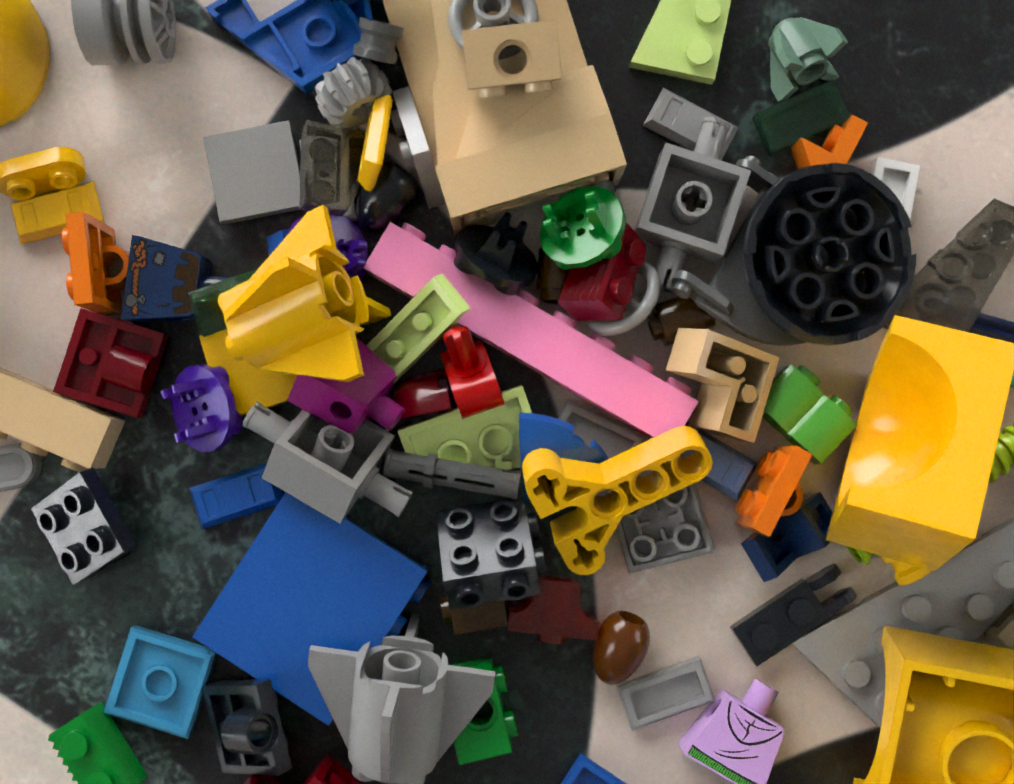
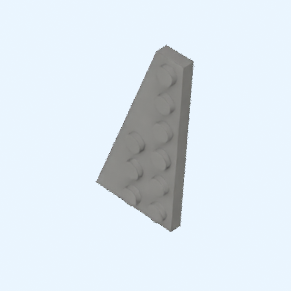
(951, 602)

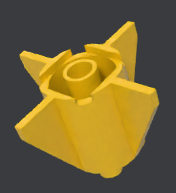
(301, 308)

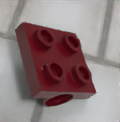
(111, 363)

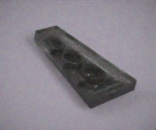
(965, 272)

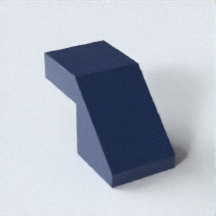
(791, 538)

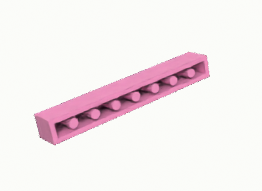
(536, 338)

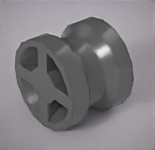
(378, 40)

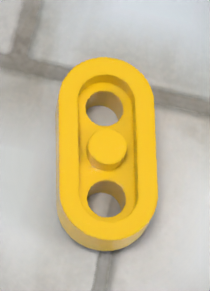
(41, 172)

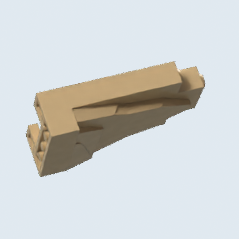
(510, 146)

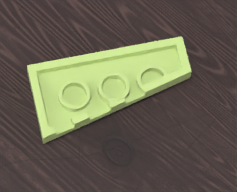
(684, 39)

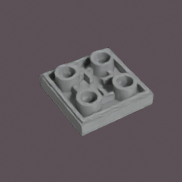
(254, 172)
(665, 531)

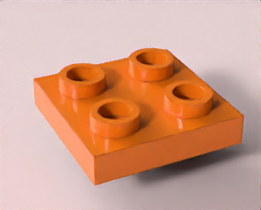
(91, 252)
(775, 490)

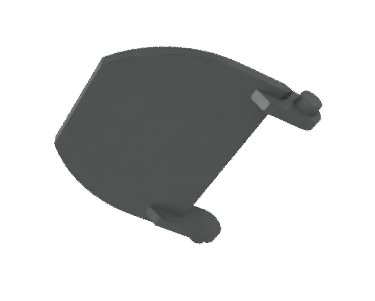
(729, 294)

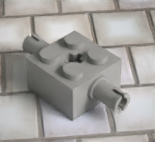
(716, 195)
(327, 464)

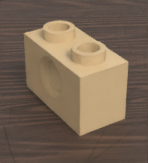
(536, 41)

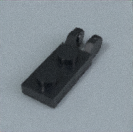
(790, 615)

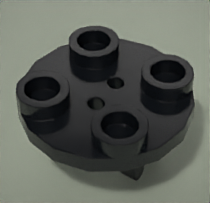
(497, 254)

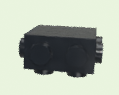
(489, 553)

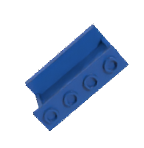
(308, 587)

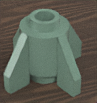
(800, 54)

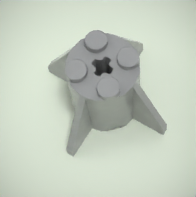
(397, 703)

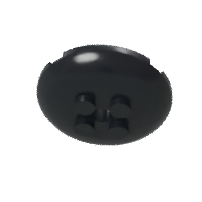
(866, 246)

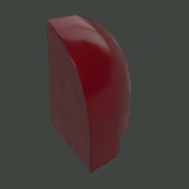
(423, 394)

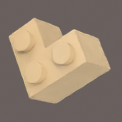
(732, 381)

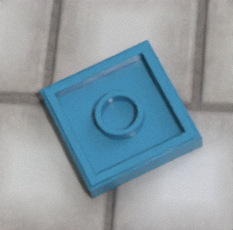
(160, 681)

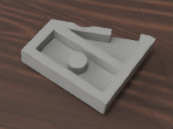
(415, 149)

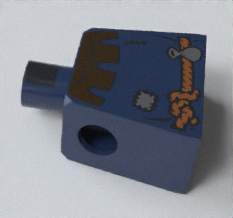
(160, 282)

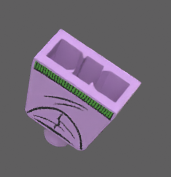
(736, 736)

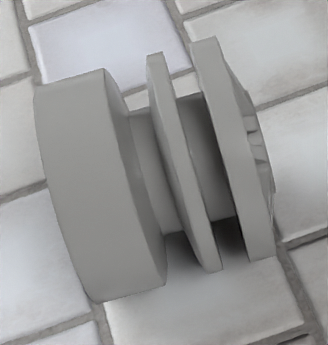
(117, 28)

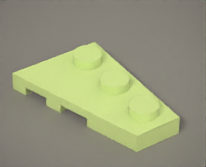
(481, 439)

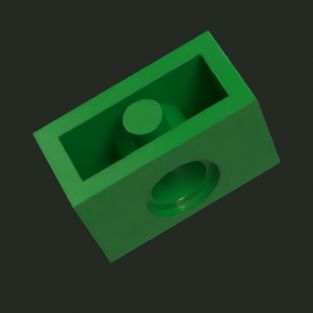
(490, 734)

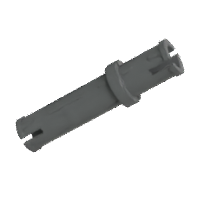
(453, 474)

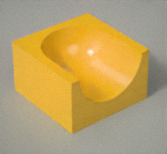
(923, 444)
(944, 712)

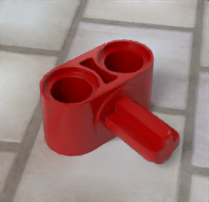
(470, 373)

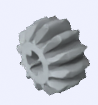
(349, 92)

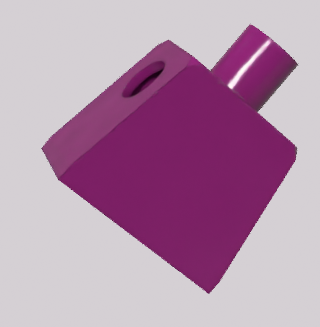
(353, 402)

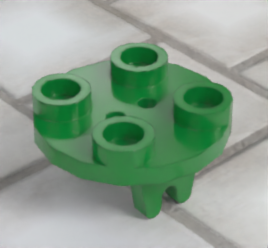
(601, 224)

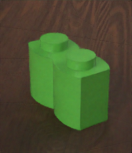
(806, 414)

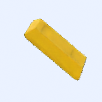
(375, 142)
(45, 213)

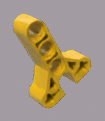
(598, 516)

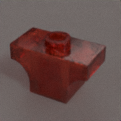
(554, 613)

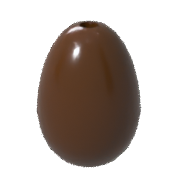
(620, 646)

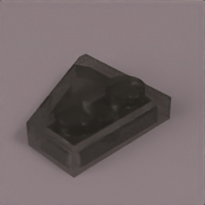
(329, 166)

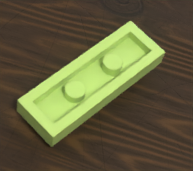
(419, 325)

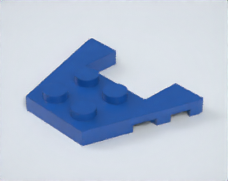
(298, 39)

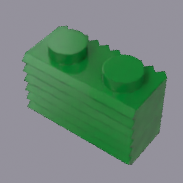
(96, 750)

